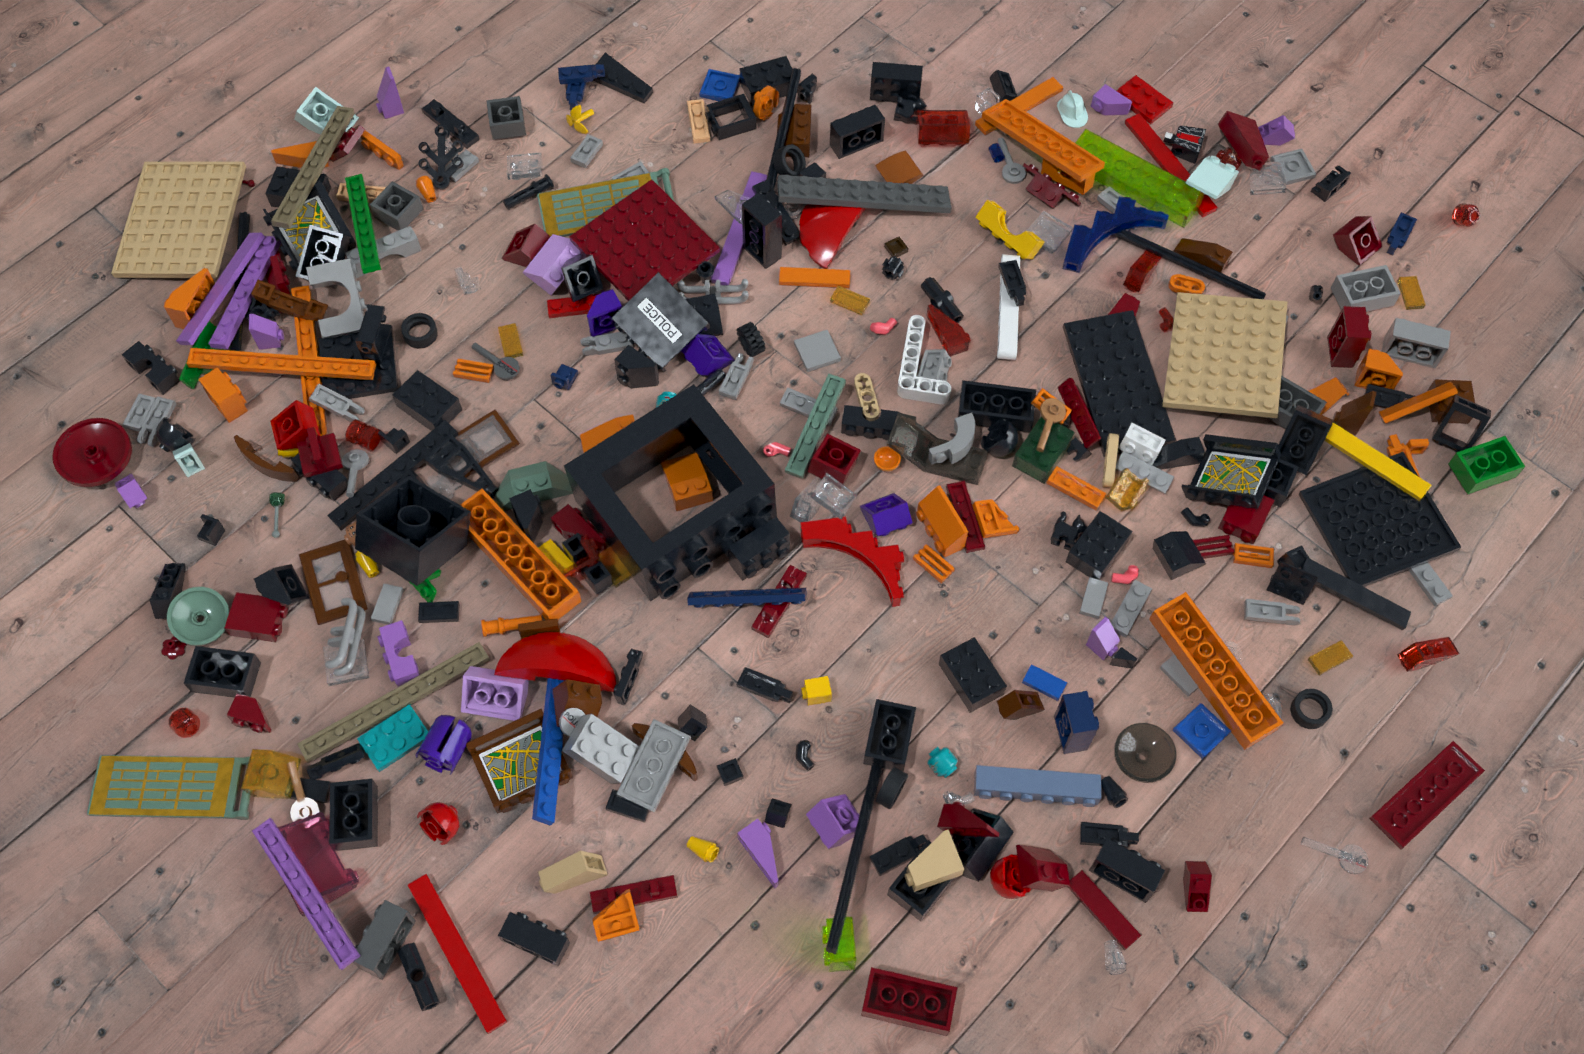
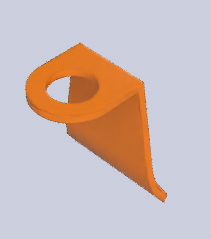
(1330, 392)

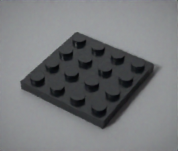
(345, 347)

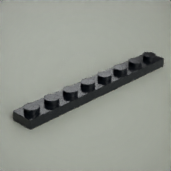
(388, 478)

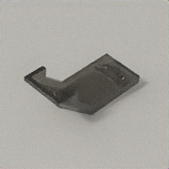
(914, 442)

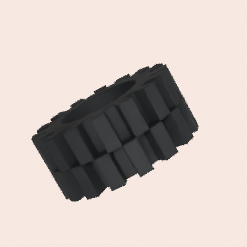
(751, 339)

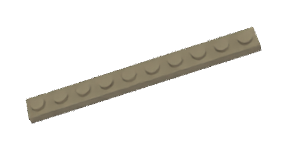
(312, 167)
(392, 702)

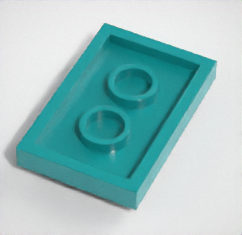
(393, 738)

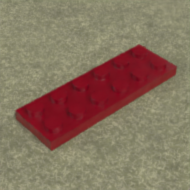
(1426, 795)

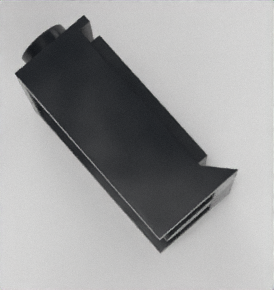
(372, 334)

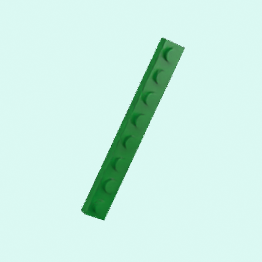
(363, 224)

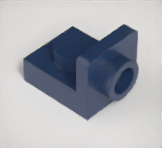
(564, 377)

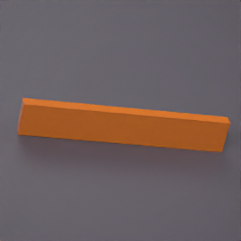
(1027, 101)

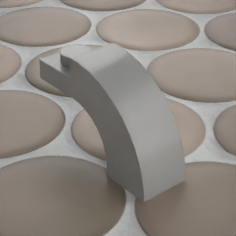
(959, 445)

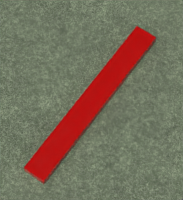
(1164, 156)
(457, 954)

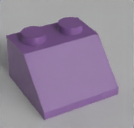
(834, 820)

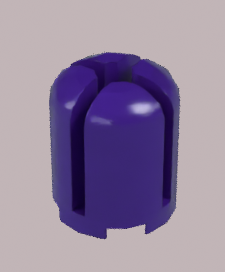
(435, 740)

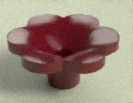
(173, 648)

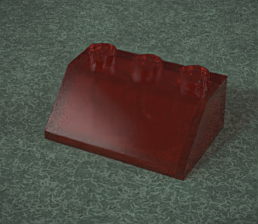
(943, 127)

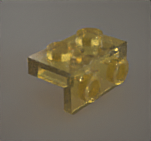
(1127, 490)

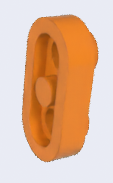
(1186, 284)

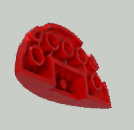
(825, 229)
(557, 657)

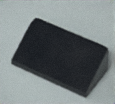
(1003, 85)

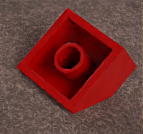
(292, 425)

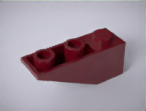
(570, 521)

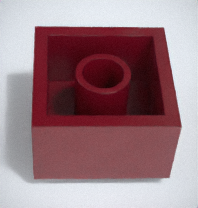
(834, 458)

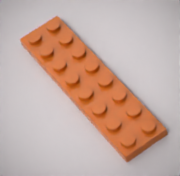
(1043, 140)

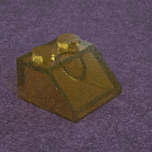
(269, 775)

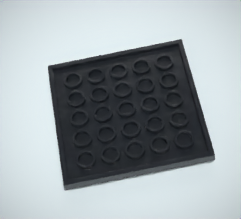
(1377, 526)

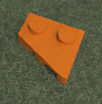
(992, 520)
(616, 918)

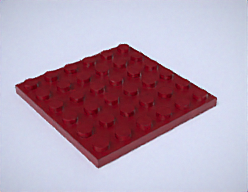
(644, 237)

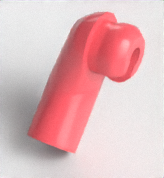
(883, 328)
(776, 448)
(1127, 577)

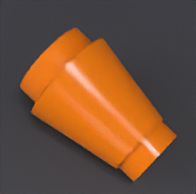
(426, 188)

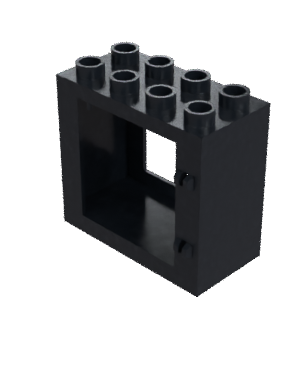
(641, 447)

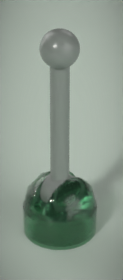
(276, 500)

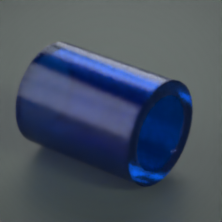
(996, 153)

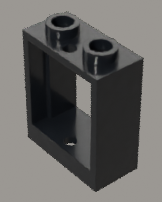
(727, 106)
(1465, 407)

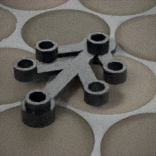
(442, 159)

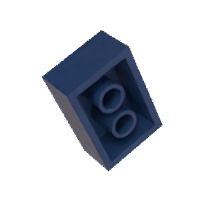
(1076, 722)

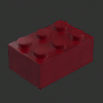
(1348, 337)

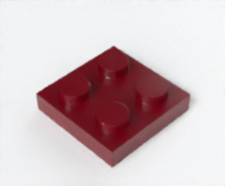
(347, 142)

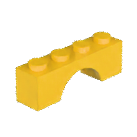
(993, 217)

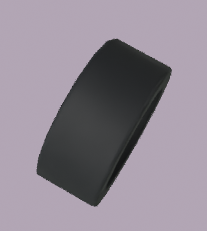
(797, 157)
(417, 319)
(1320, 698)
(891, 788)

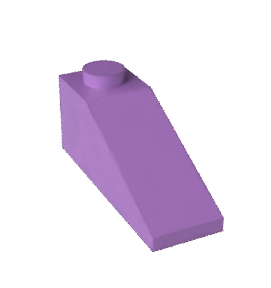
(388, 96)
(758, 844)

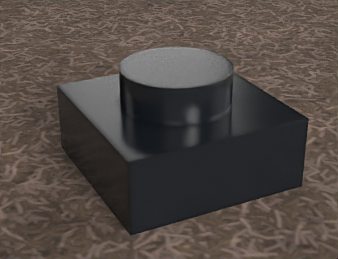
(730, 772)

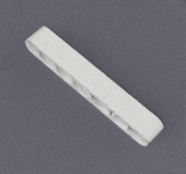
(1007, 319)

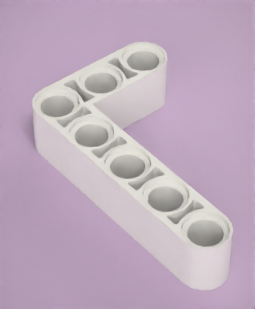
(909, 379)

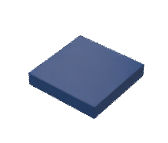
(719, 85)
(1201, 730)

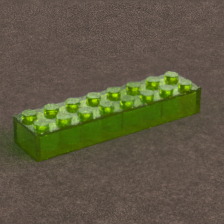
(1142, 180)

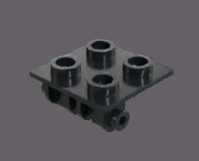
(1292, 583)

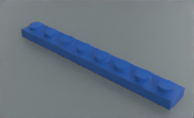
(549, 761)

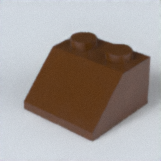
(577, 695)

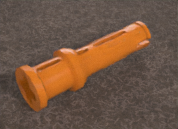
(502, 625)

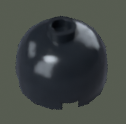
(172, 436)
(1000, 439)

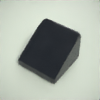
(1123, 659)
(777, 813)

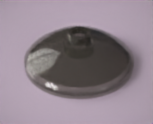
(1147, 741)

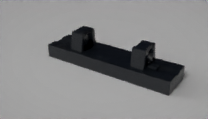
(457, 127)

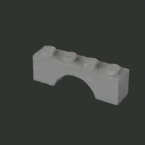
(400, 242)

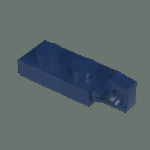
(580, 74)
(575, 93)
(1400, 232)

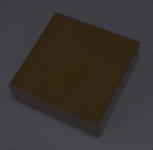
(896, 247)

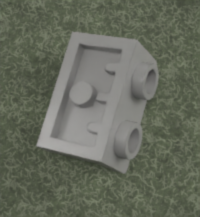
(935, 364)

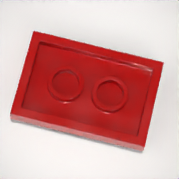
(1145, 99)

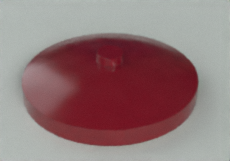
(92, 452)

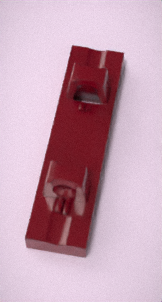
(770, 613)
(660, 889)

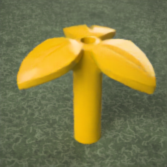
(576, 117)

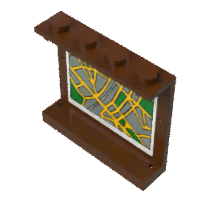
(510, 759)

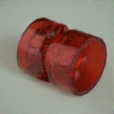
(362, 434)

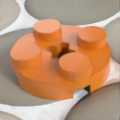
(765, 102)

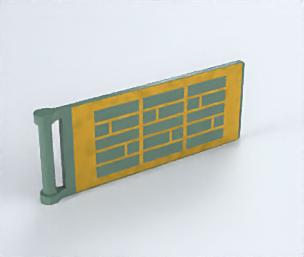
(574, 207)
(168, 787)

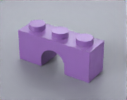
(393, 639)

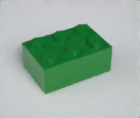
(1486, 465)

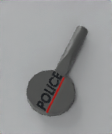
(504, 368)

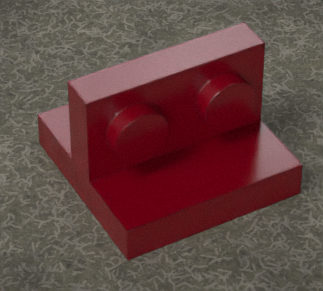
(319, 453)

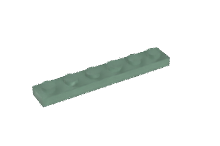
(815, 426)

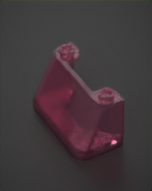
(311, 846)

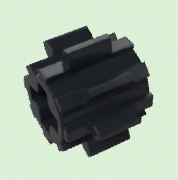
(892, 267)

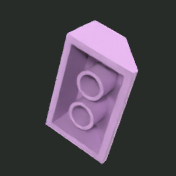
(547, 264)
(493, 694)

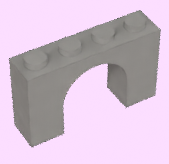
(341, 274)

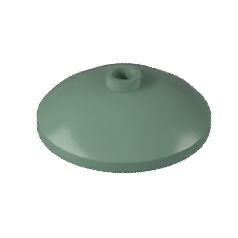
(190, 605)

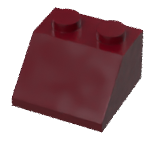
(1358, 239)
(525, 245)
(1041, 869)

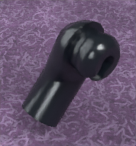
(1315, 292)
(1200, 521)
(802, 754)

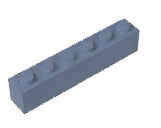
(1037, 785)

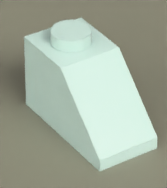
(188, 460)

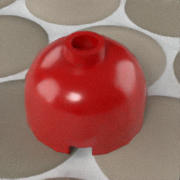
(439, 821)
(1006, 878)

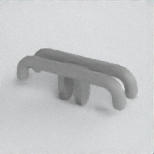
(717, 289)
(348, 637)

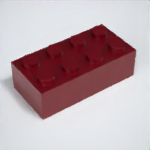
(909, 1001)

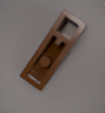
(1205, 253)
(1354, 413)

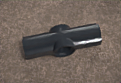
(941, 299)
(424, 988)

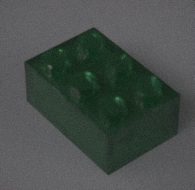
(1042, 464)

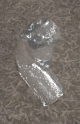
(1275, 703)
(951, 797)

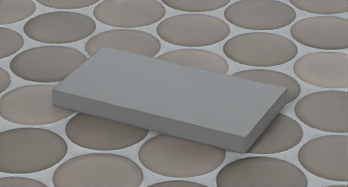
(653, 765)

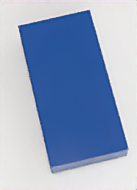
(1044, 682)

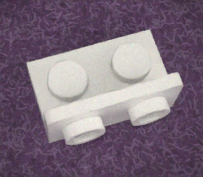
(1142, 444)

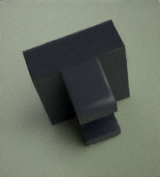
(1082, 452)

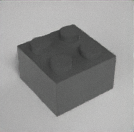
(506, 117)
(396, 206)

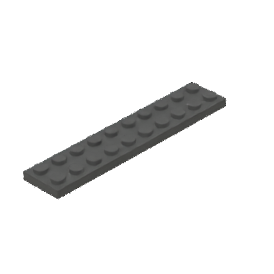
(863, 194)

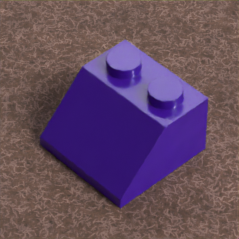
(601, 313)
(707, 354)
(886, 514)

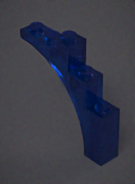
(1105, 224)

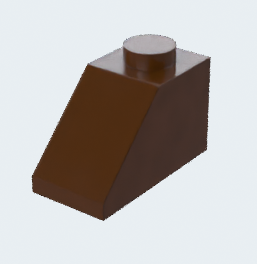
(1019, 704)

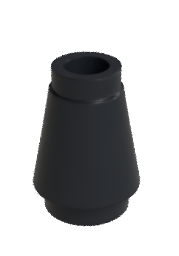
(705, 271)
(1114, 793)

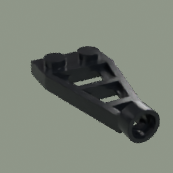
(446, 452)

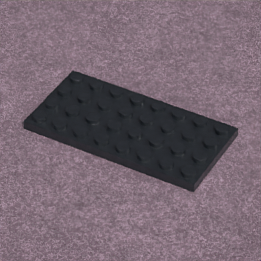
(1117, 376)

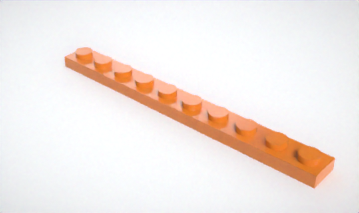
(308, 347)
(281, 364)

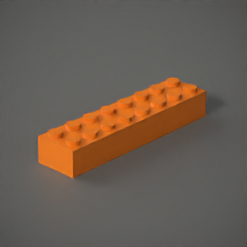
(519, 558)
(1215, 671)

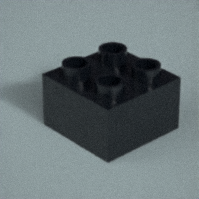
(412, 530)

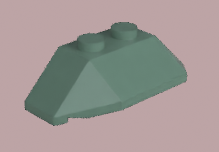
(539, 477)

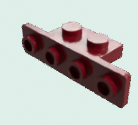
(1046, 190)
(276, 274)
(1079, 413)

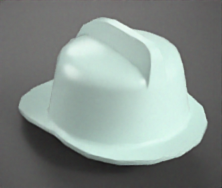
(1072, 110)

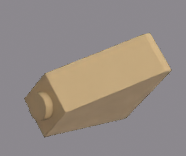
(935, 864)
(572, 872)

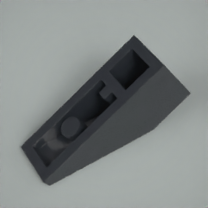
(1180, 453)

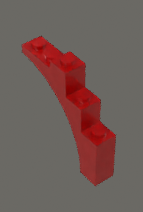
(838, 535)

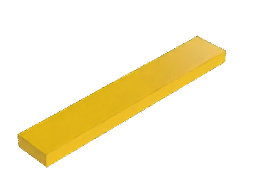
(1377, 462)

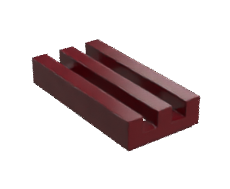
(1225, 538)

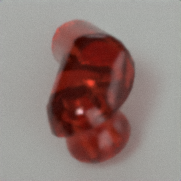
(1167, 318)

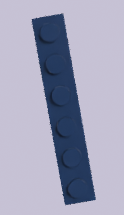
(753, 596)

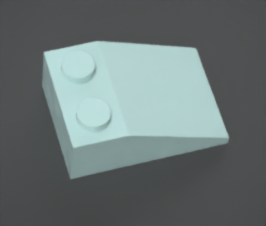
(317, 111)
(1213, 177)

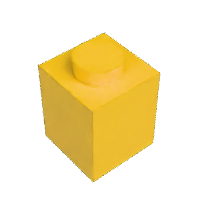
(817, 690)

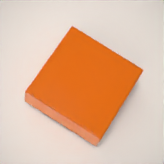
(1417, 446)

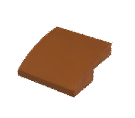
(899, 169)

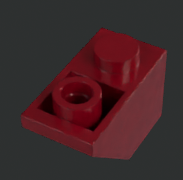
(249, 713)
(1197, 886)

